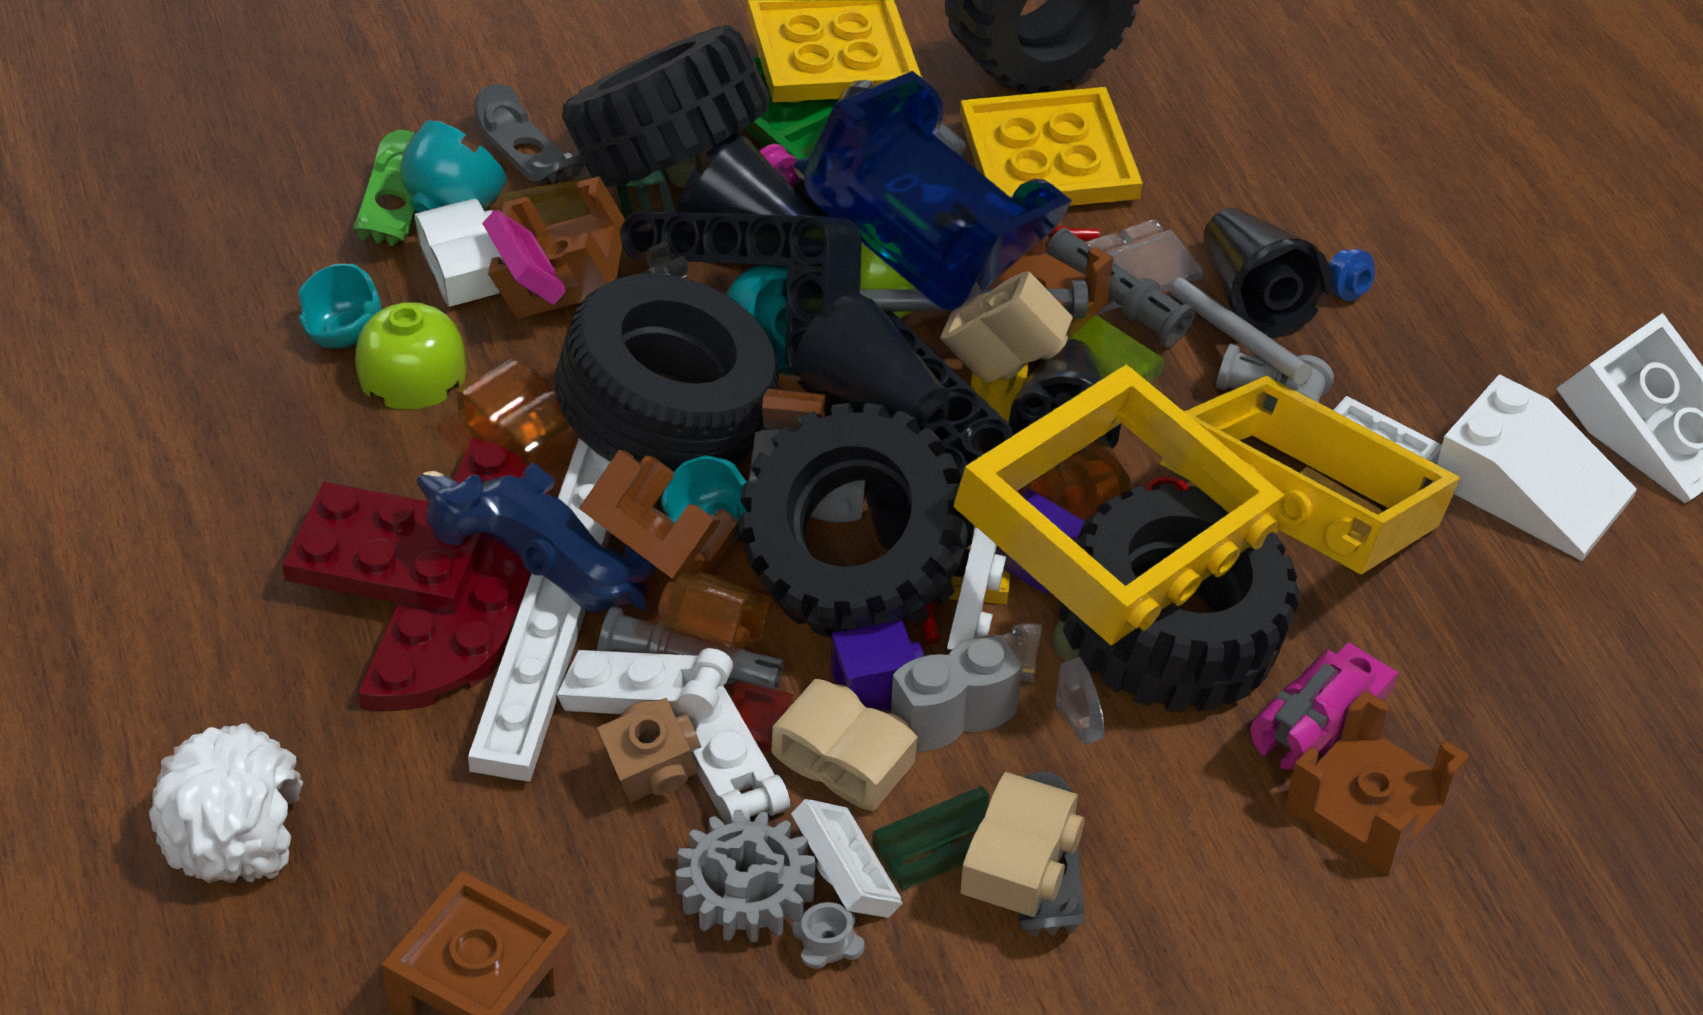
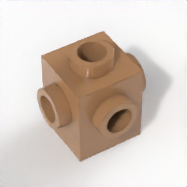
(651, 748)

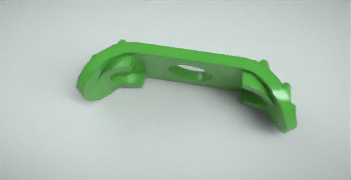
(386, 179)

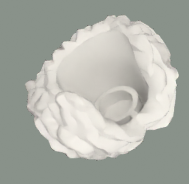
(225, 805)

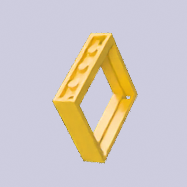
(1344, 453)
(1082, 584)

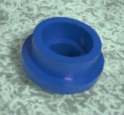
(1351, 273)

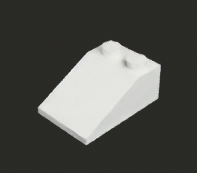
(1647, 406)
(1534, 469)

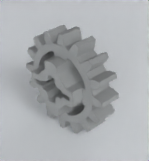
(745, 875)

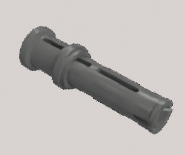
(1138, 298)
(634, 635)

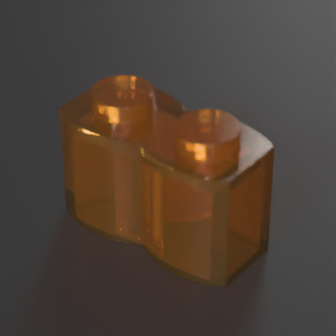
(519, 413)
(715, 611)

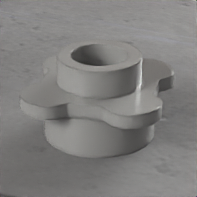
(823, 922)

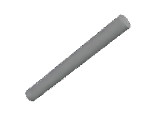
(1241, 331)

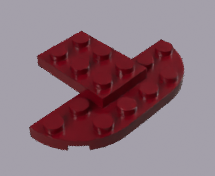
(450, 598)

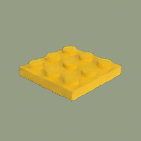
(827, 44)
(1054, 137)

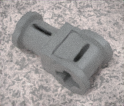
(1242, 368)

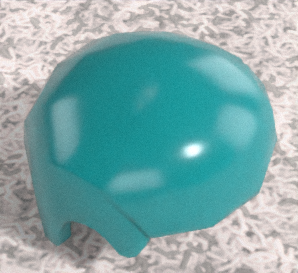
(337, 305)
(704, 482)

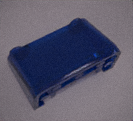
(893, 175)

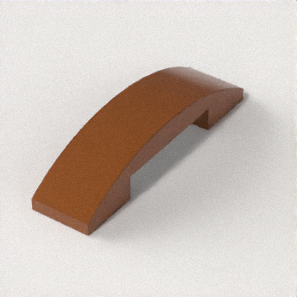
(789, 402)

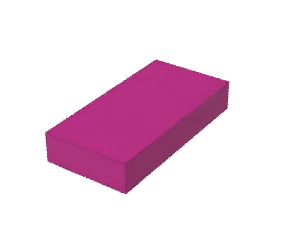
(524, 256)

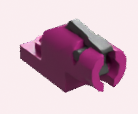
(1316, 703)

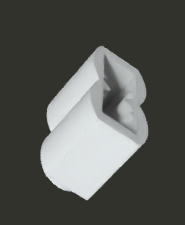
(458, 250)

